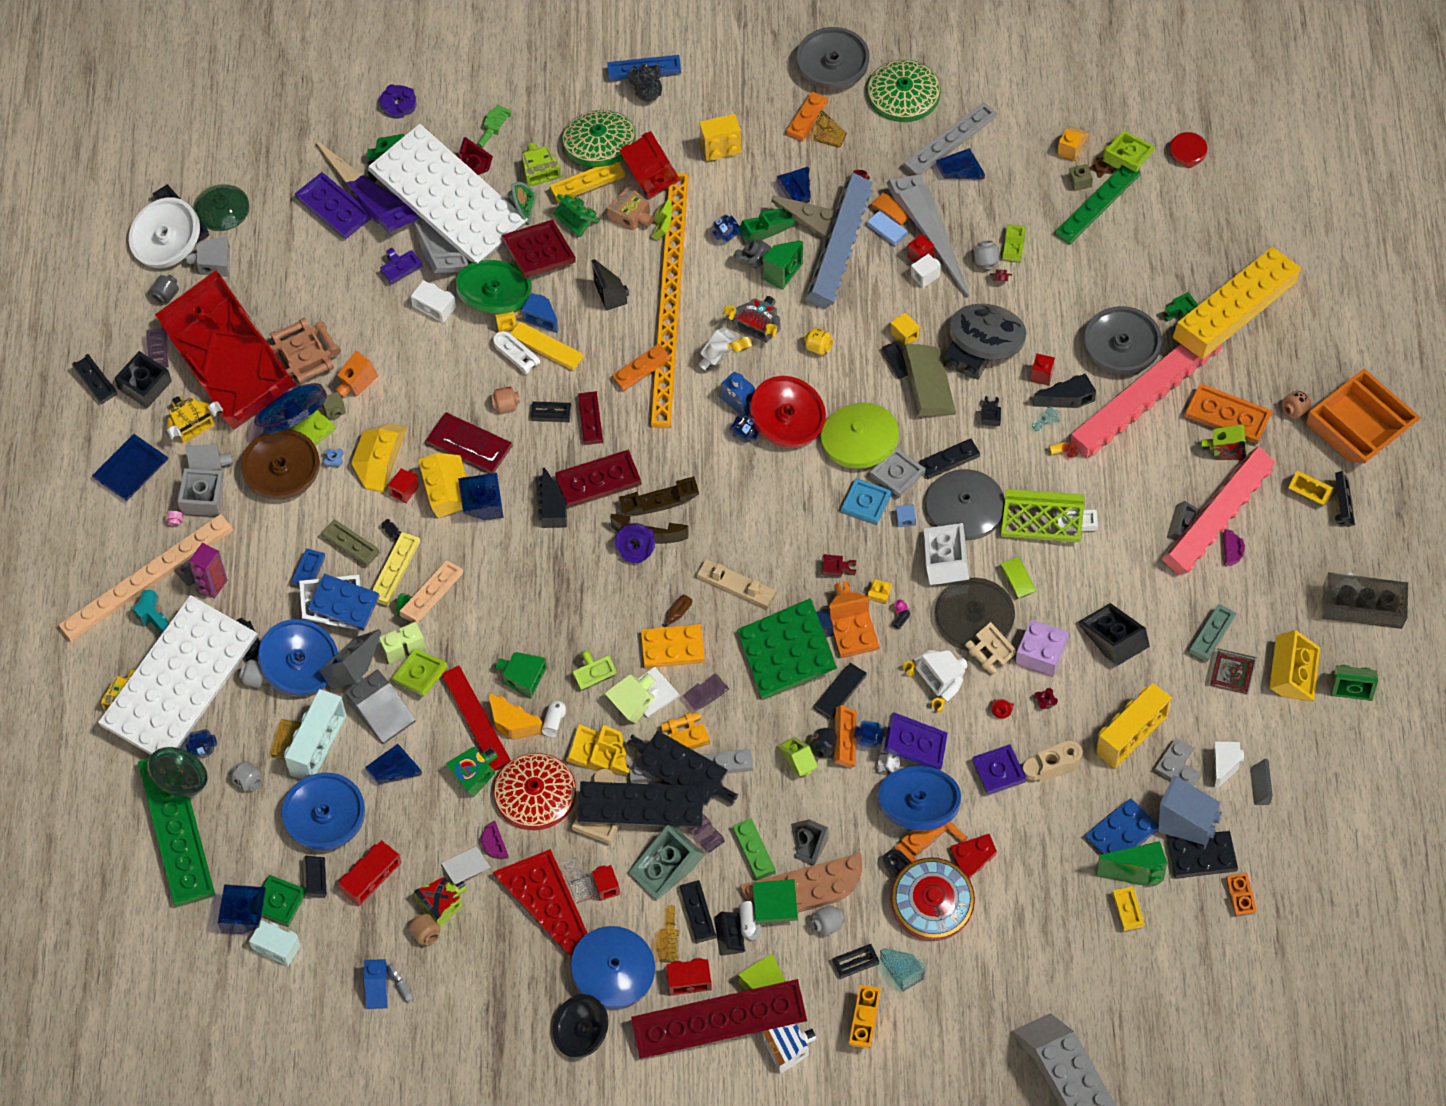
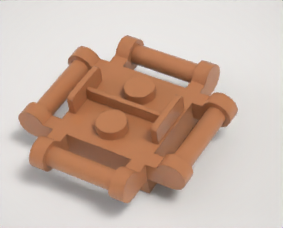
(303, 351)

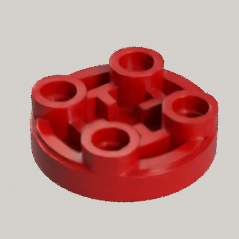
(1188, 149)

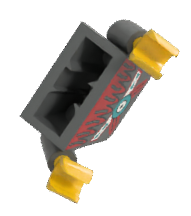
(756, 318)

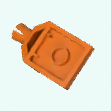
(852, 622)

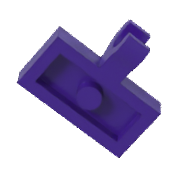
(400, 266)

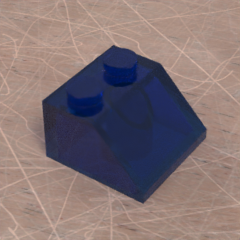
(481, 496)
(241, 908)

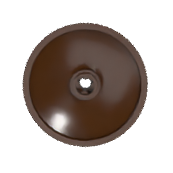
(280, 464)

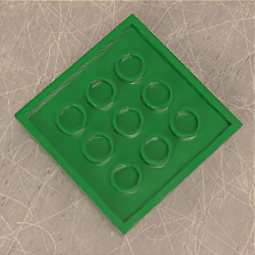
(787, 648)

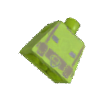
(540, 165)

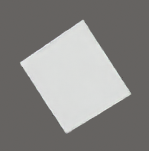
(465, 865)

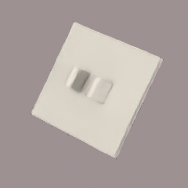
(662, 691)

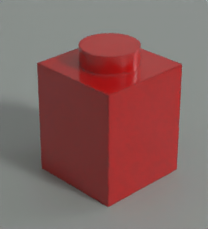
(919, 248)
(1042, 369)
(403, 485)
(605, 882)

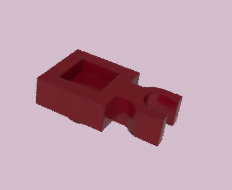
(835, 566)

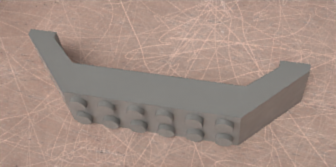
(1063, 1062)

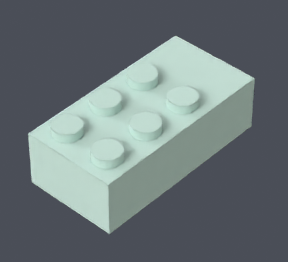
(315, 735)

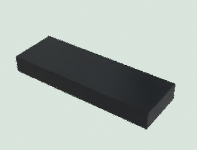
(840, 690)
(697, 911)

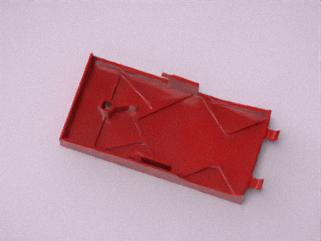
(225, 349)

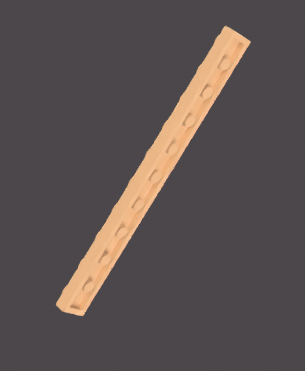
(143, 578)

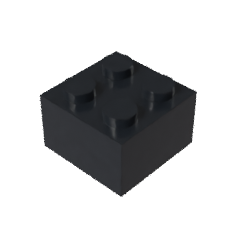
(143, 379)

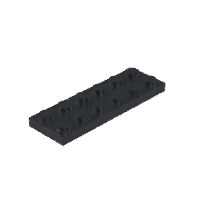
(641, 804)

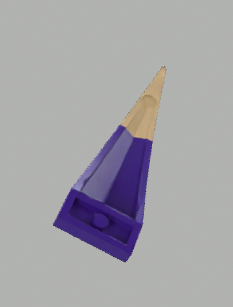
(380, 203)

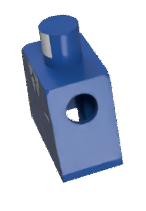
(737, 392)

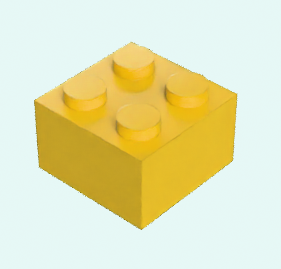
(720, 137)

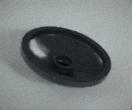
(573, 1022)

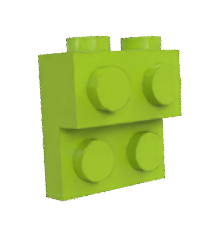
(1127, 151)

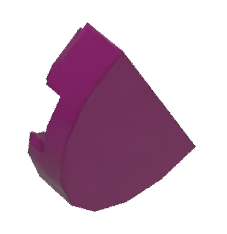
(1233, 548)
(493, 842)

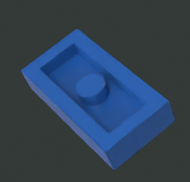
(309, 566)

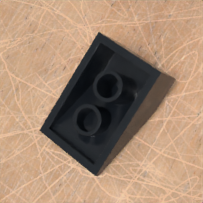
(1115, 633)

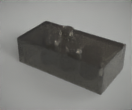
(1365, 600)

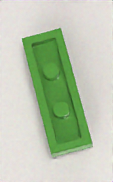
(754, 849)

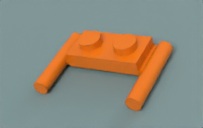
(919, 840)

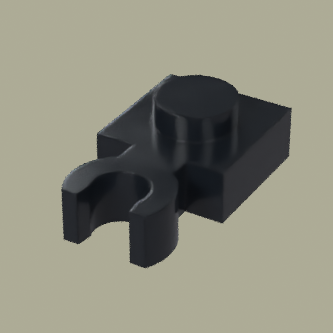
(991, 413)

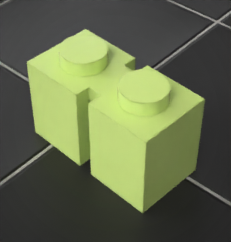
(393, 642)

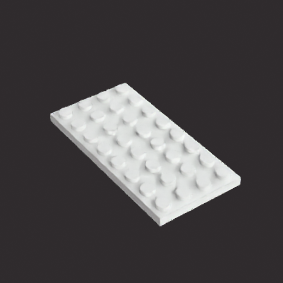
(447, 194)
(178, 678)

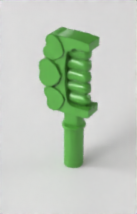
(493, 122)

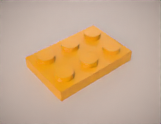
(672, 646)

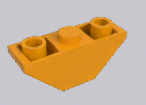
(513, 720)
(865, 1016)

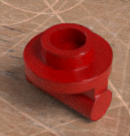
(1002, 708)

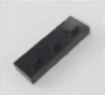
(950, 458)

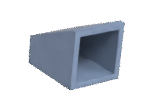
(1188, 812)

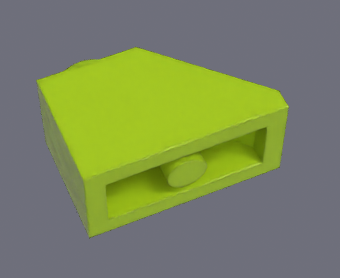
(798, 756)

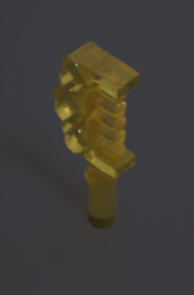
(667, 939)

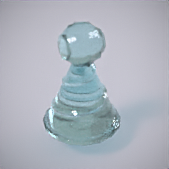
(1050, 416)

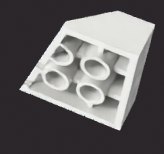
(307, 591)

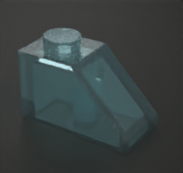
(903, 967)

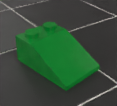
(1134, 865)

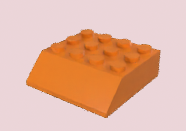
(1361, 418)

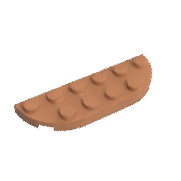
(819, 883)

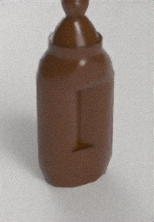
(678, 609)

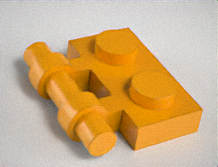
(692, 737)

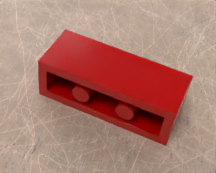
(369, 872)

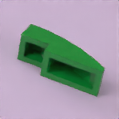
(766, 225)

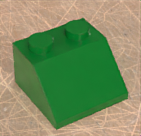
(782, 263)
(1354, 682)

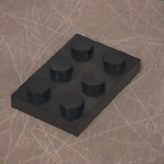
(1196, 859)

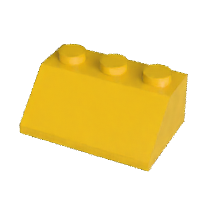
(442, 483)
(1295, 666)

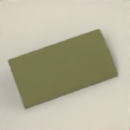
(928, 380)

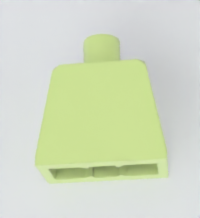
(632, 696)

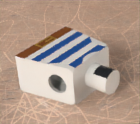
(788, 1045)

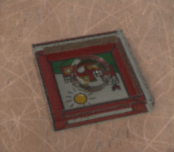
(1232, 671)

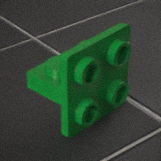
(575, 214)

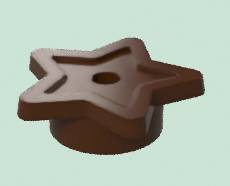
(1101, 171)

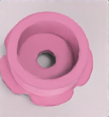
(174, 518)

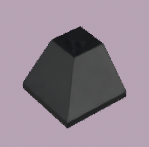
(609, 286)

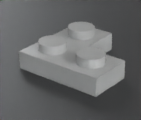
(1174, 763)

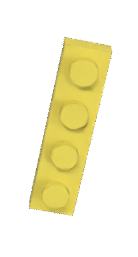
(396, 567)

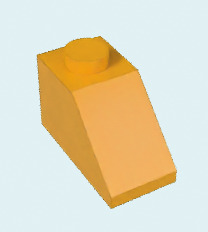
(1072, 143)

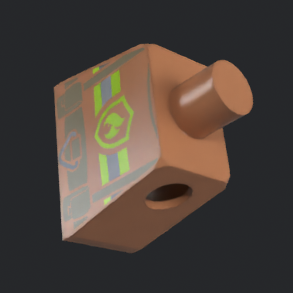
(630, 210)

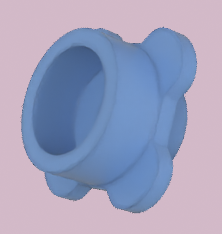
(333, 462)

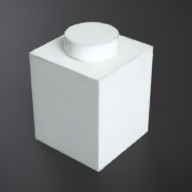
(925, 270)

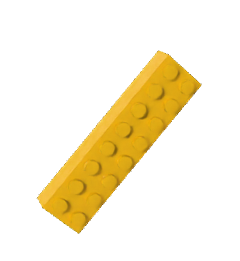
(1237, 302)

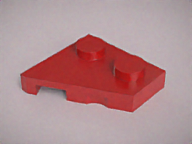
(973, 854)

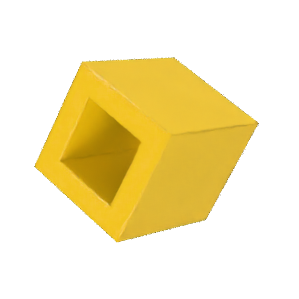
(905, 329)

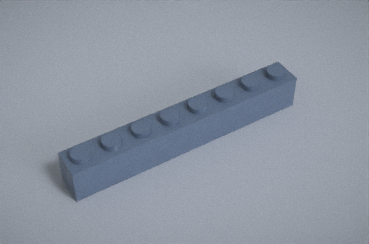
(839, 241)

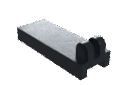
(94, 379)
(1345, 501)

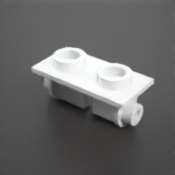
(887, 761)

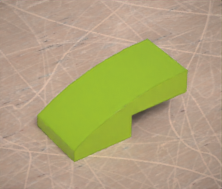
(662, 218)
(1014, 243)
(1018, 577)

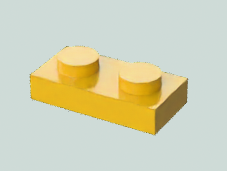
(1128, 908)

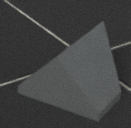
(809, 840)

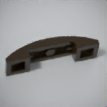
(661, 499)
(673, 534)

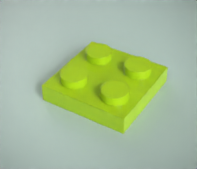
(315, 427)
(419, 672)

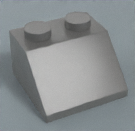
(201, 492)

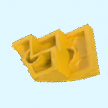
(598, 749)

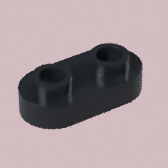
(896, 855)

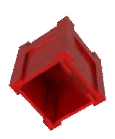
(649, 164)

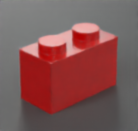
(689, 976)

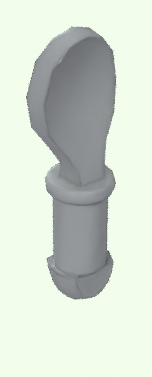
(400, 983)

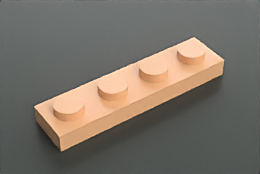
(431, 592)

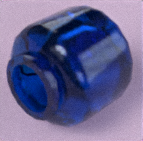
(869, 734)

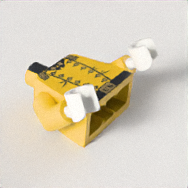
(190, 417)

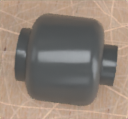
(164, 288)

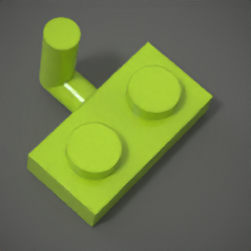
(593, 670)

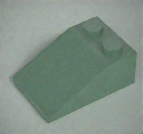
(666, 862)

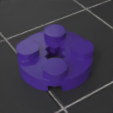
(394, 93)
(626, 548)

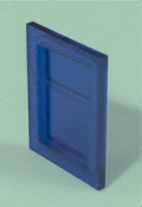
(130, 467)

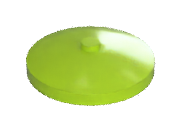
(860, 435)

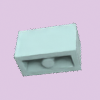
(275, 942)

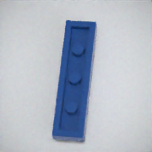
(668, 64)

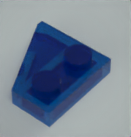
(960, 166)
(796, 184)
(393, 766)

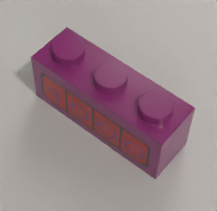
(208, 570)

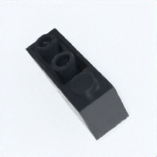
(1067, 394)
(553, 503)

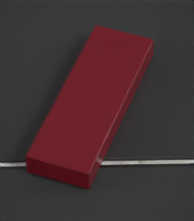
(590, 418)

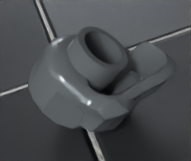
(752, 253)

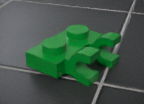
(1180, 305)

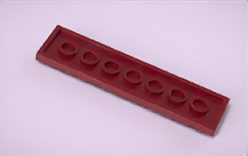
(719, 1019)

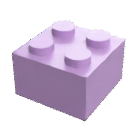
(1042, 648)

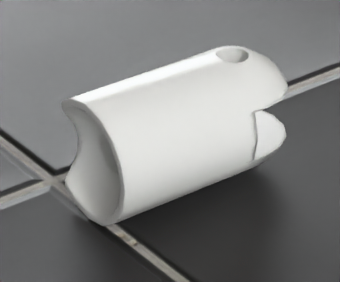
(553, 718)
(748, 921)

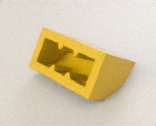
(1311, 487)

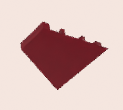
(475, 156)

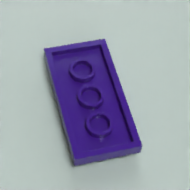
(333, 205)

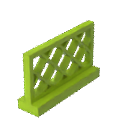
(1042, 500)

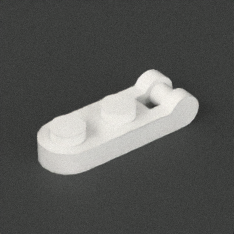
(515, 351)

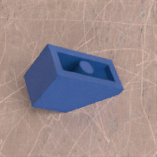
(540, 312)
(376, 983)

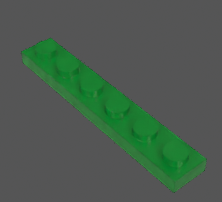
(1096, 204)

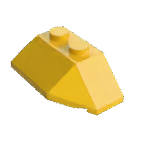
(377, 455)

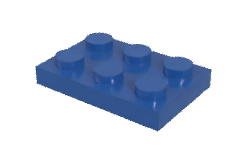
(344, 602)
(1122, 829)

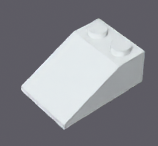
(946, 554)

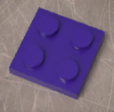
(999, 769)

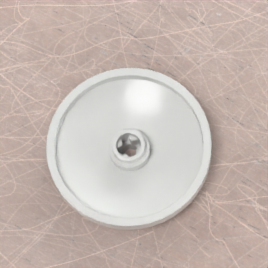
(164, 232)

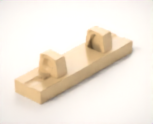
(736, 584)

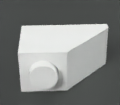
(1226, 761)

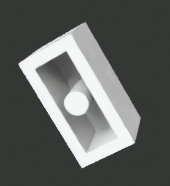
(433, 301)

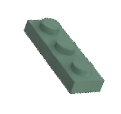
(1212, 632)

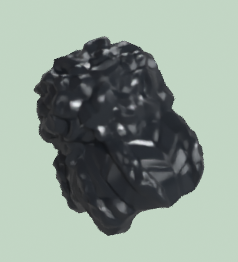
(646, 81)

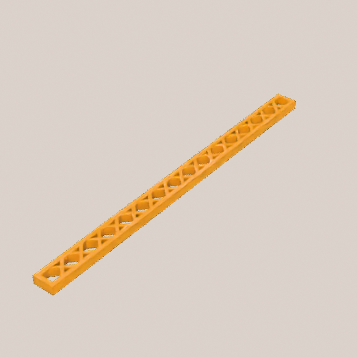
(663, 328)

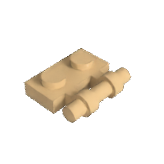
(995, 643)

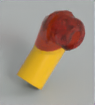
(1063, 447)

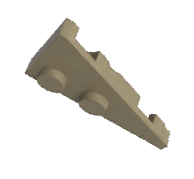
(813, 217)

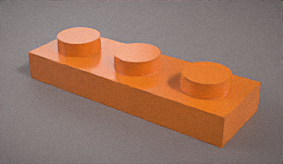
(806, 116)
(641, 367)
(845, 730)

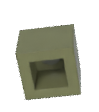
(1080, 177)
(334, 406)

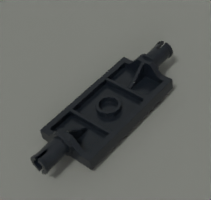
(681, 766)

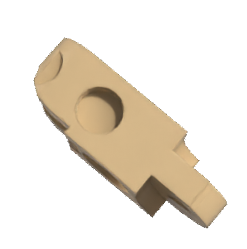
(1038, 768)

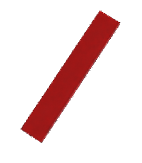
(475, 715)

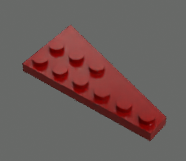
(545, 896)

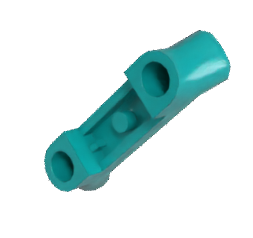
(146, 611)

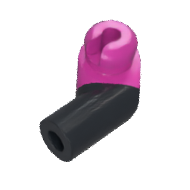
(902, 613)

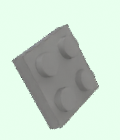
(897, 472)

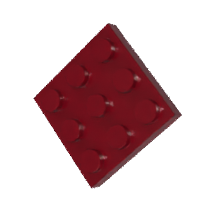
(538, 248)

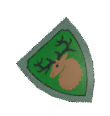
(523, 199)

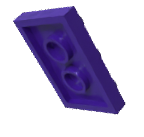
(915, 741)

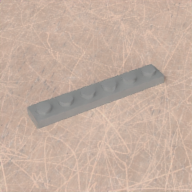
(950, 139)
(733, 761)

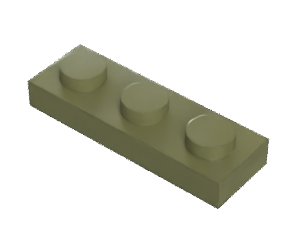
(350, 542)

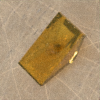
(828, 131)

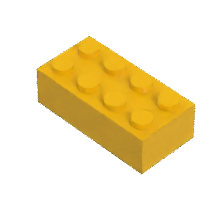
(1133, 725)

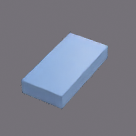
(887, 228)

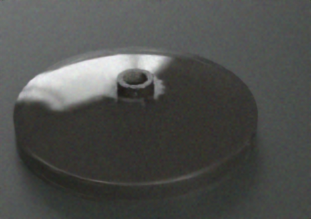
(970, 606)

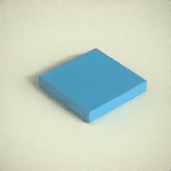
(866, 501)

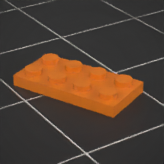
(1225, 410)

